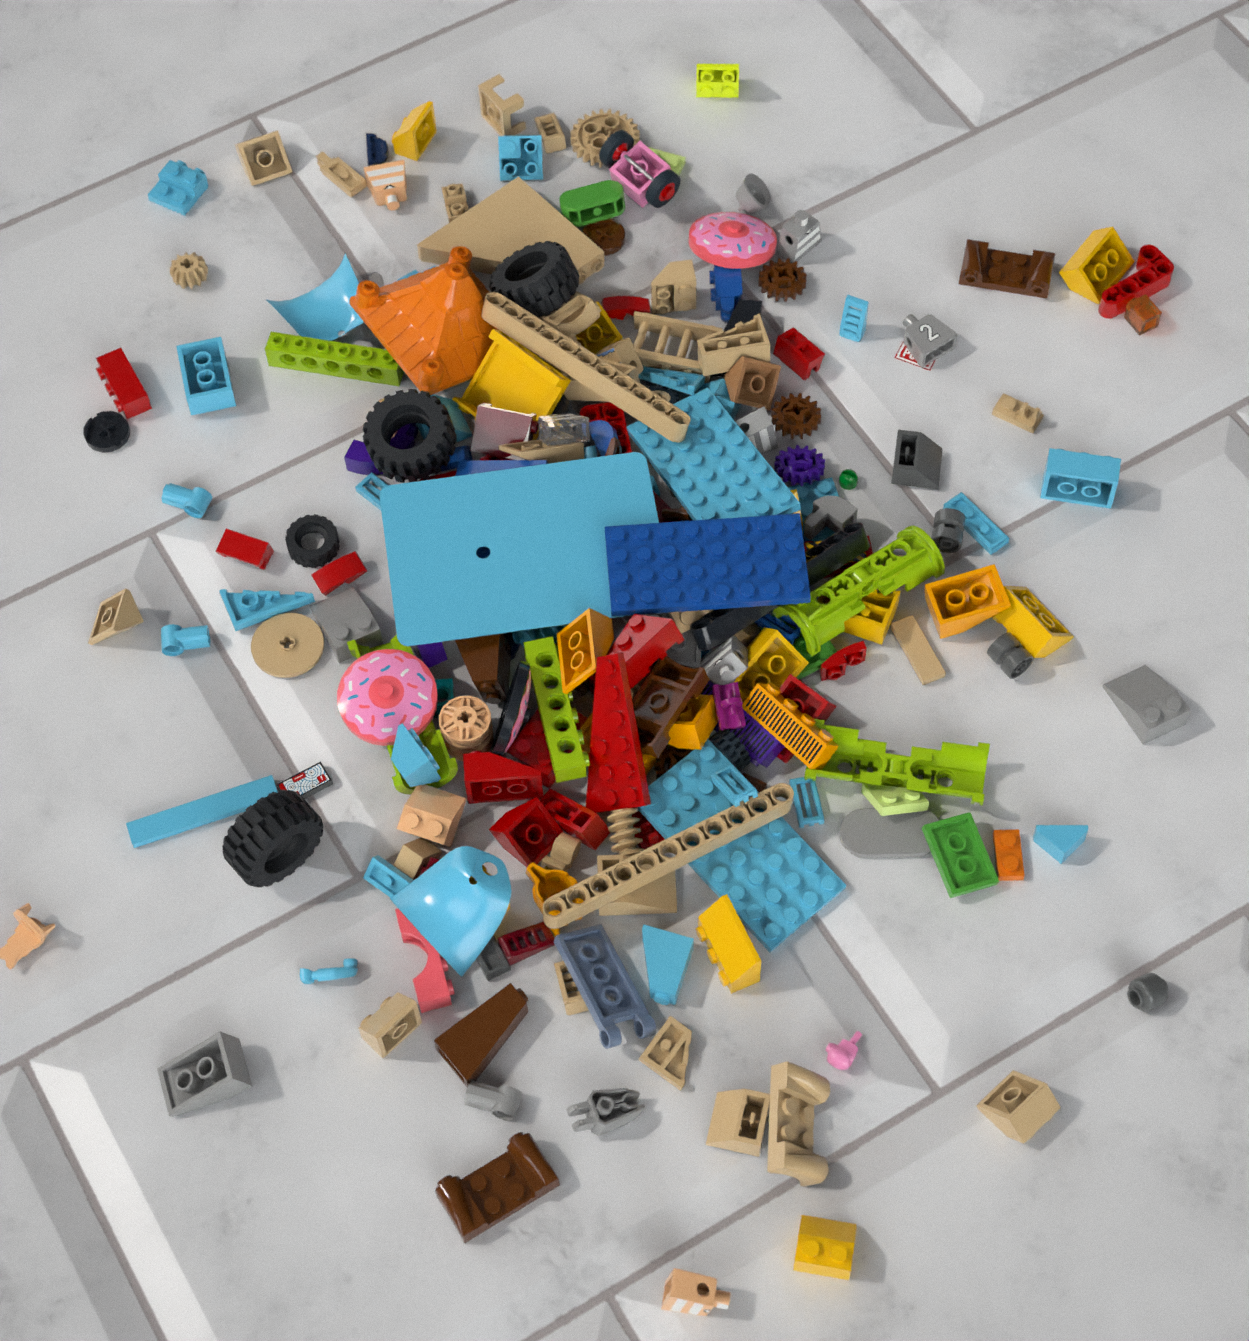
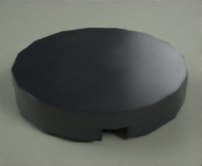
(106, 431)

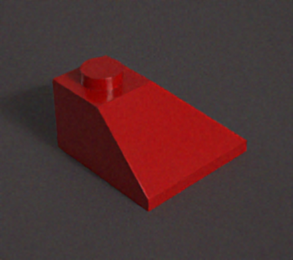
(527, 832)

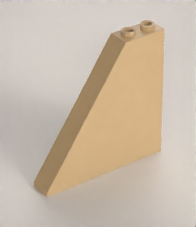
(508, 223)

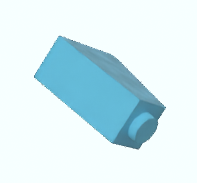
(666, 962)

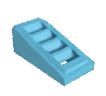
(853, 320)

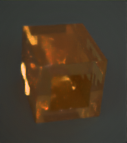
(1142, 314)

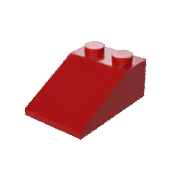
(808, 702)
(499, 779)

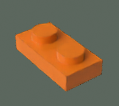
(1008, 855)

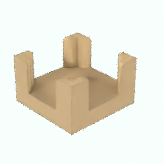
(498, 111)

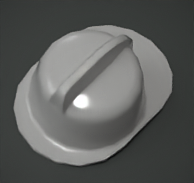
(753, 194)

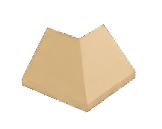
(115, 616)

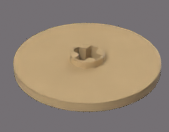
(303, 652)

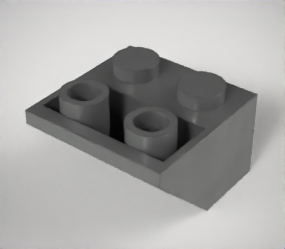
(916, 460)

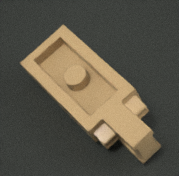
(341, 174)

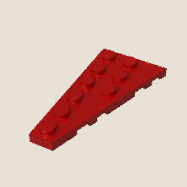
(615, 756)

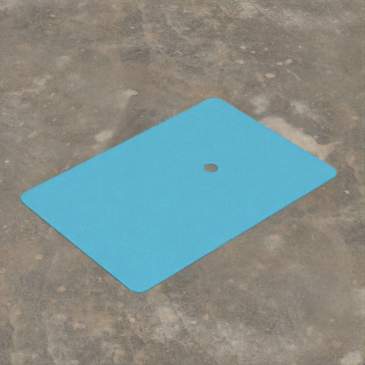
(542, 541)

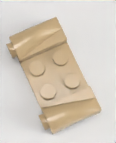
(574, 315)
(791, 1123)

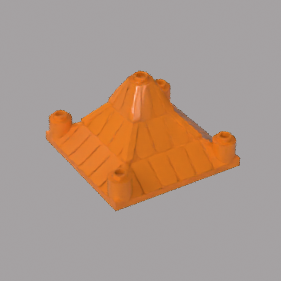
(430, 322)

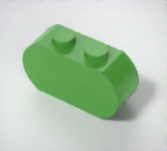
(593, 202)

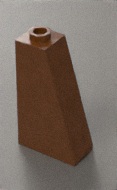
(482, 1033)

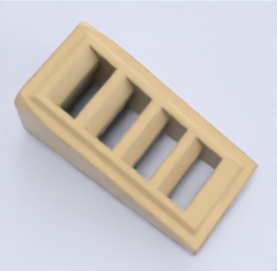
(552, 134)
(573, 1001)

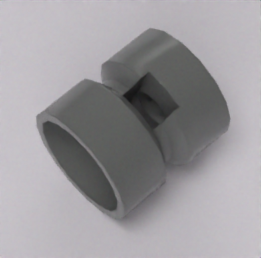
(948, 530)
(1010, 655)

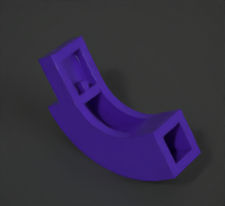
(358, 459)

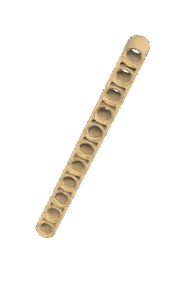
(585, 367)
(660, 863)

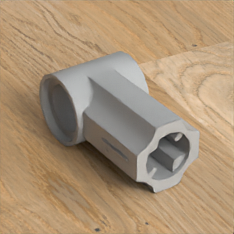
(499, 1101)

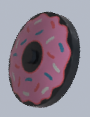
(514, 710)

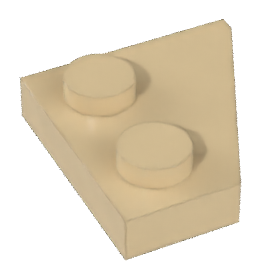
(669, 1052)

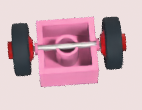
(639, 170)

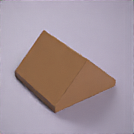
(752, 382)

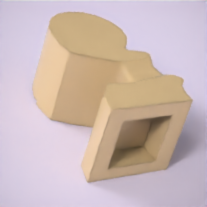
(563, 853)

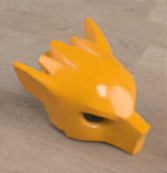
(548, 883)

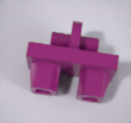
(728, 706)

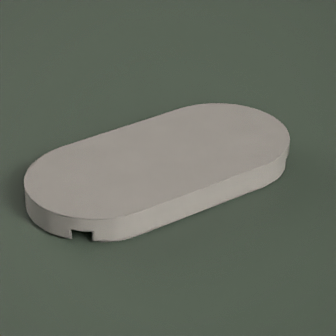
(889, 836)

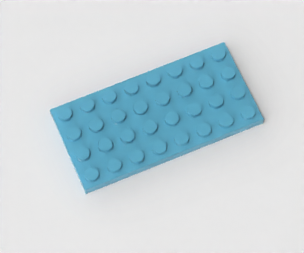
(715, 466)
(766, 873)

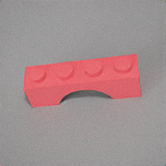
(430, 985)

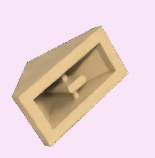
(414, 856)

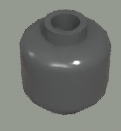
(1147, 992)

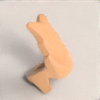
(27, 936)

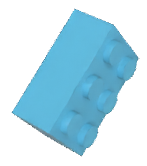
(206, 376)
(1080, 478)

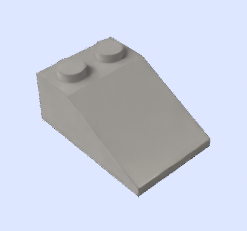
(346, 619)
(1147, 703)
(204, 1074)

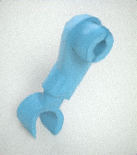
(324, 974)

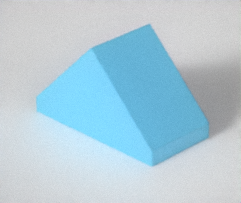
(1060, 840)

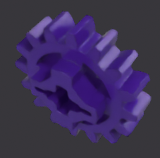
(801, 463)

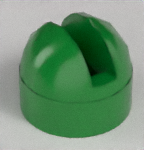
(848, 479)

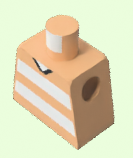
(387, 183)
(683, 1293)

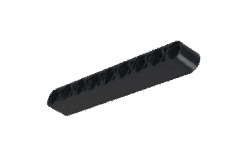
(820, 561)

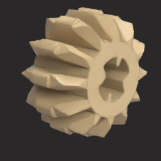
(188, 270)

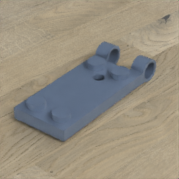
(600, 974)

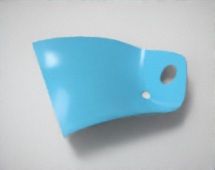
(324, 309)
(451, 911)

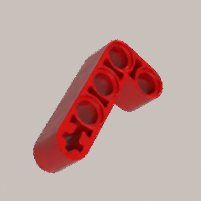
(1152, 276)
(614, 416)

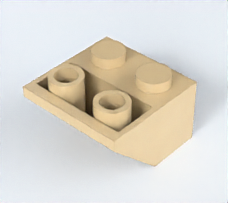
(674, 288)
(739, 1121)

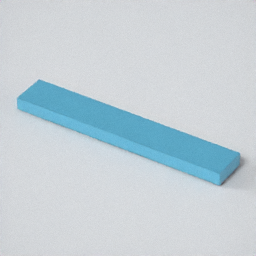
(198, 812)

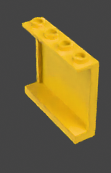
(513, 381)

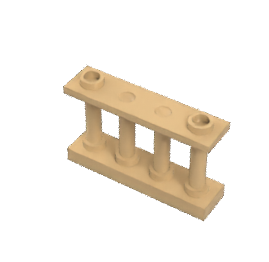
(669, 327)

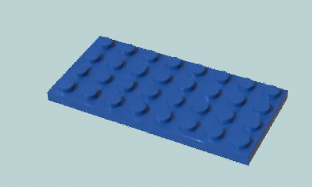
(706, 564)

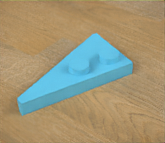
(680, 381)
(255, 607)

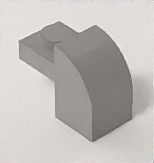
(829, 512)

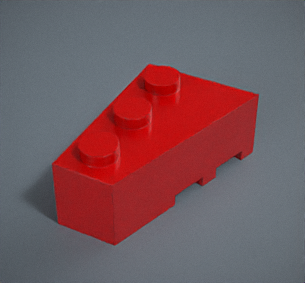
(644, 642)

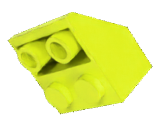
(717, 80)

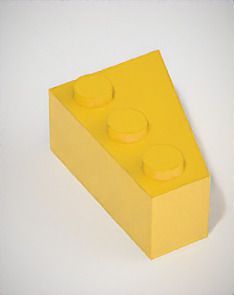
(875, 619)

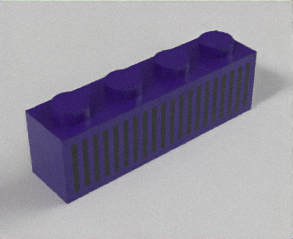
(757, 740)

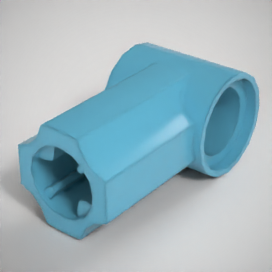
(192, 501)
(177, 639)

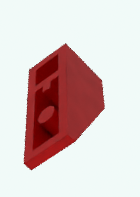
(576, 819)

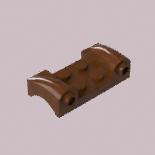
(1006, 270)
(663, 700)
(497, 1187)

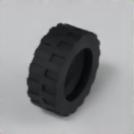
(307, 525)

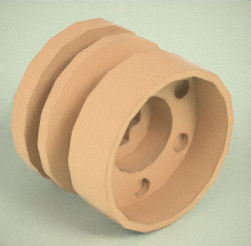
(469, 736)

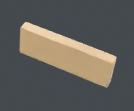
(917, 650)

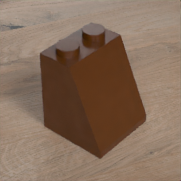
(488, 665)

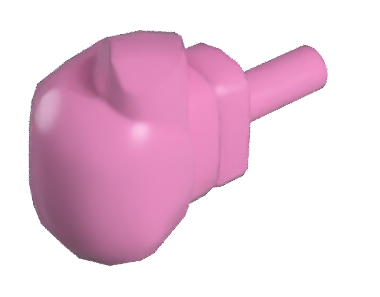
(843, 1054)

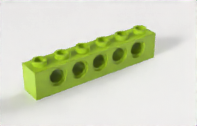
(332, 358)
(565, 765)

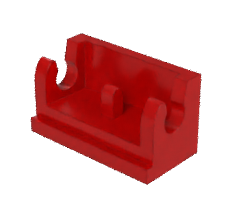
(798, 353)
(245, 548)

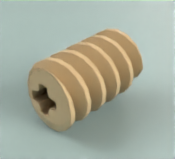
(624, 831)

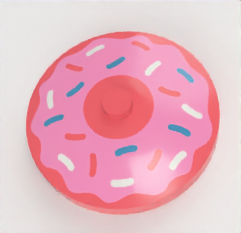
(732, 240)
(384, 692)

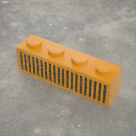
(790, 726)

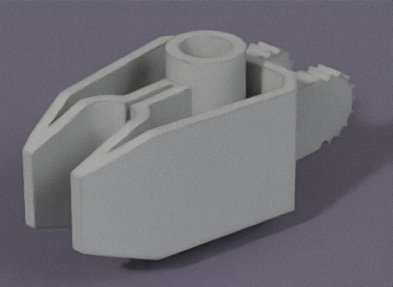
(606, 1110)

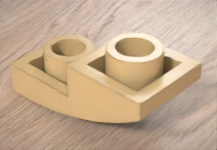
(454, 200)

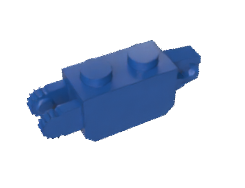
(726, 290)

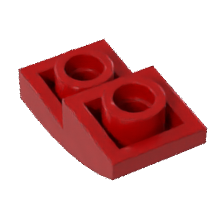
(619, 306)
(340, 571)
(836, 664)

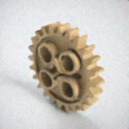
(594, 130)

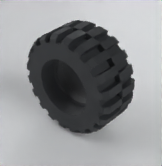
(537, 278)
(397, 412)
(272, 838)

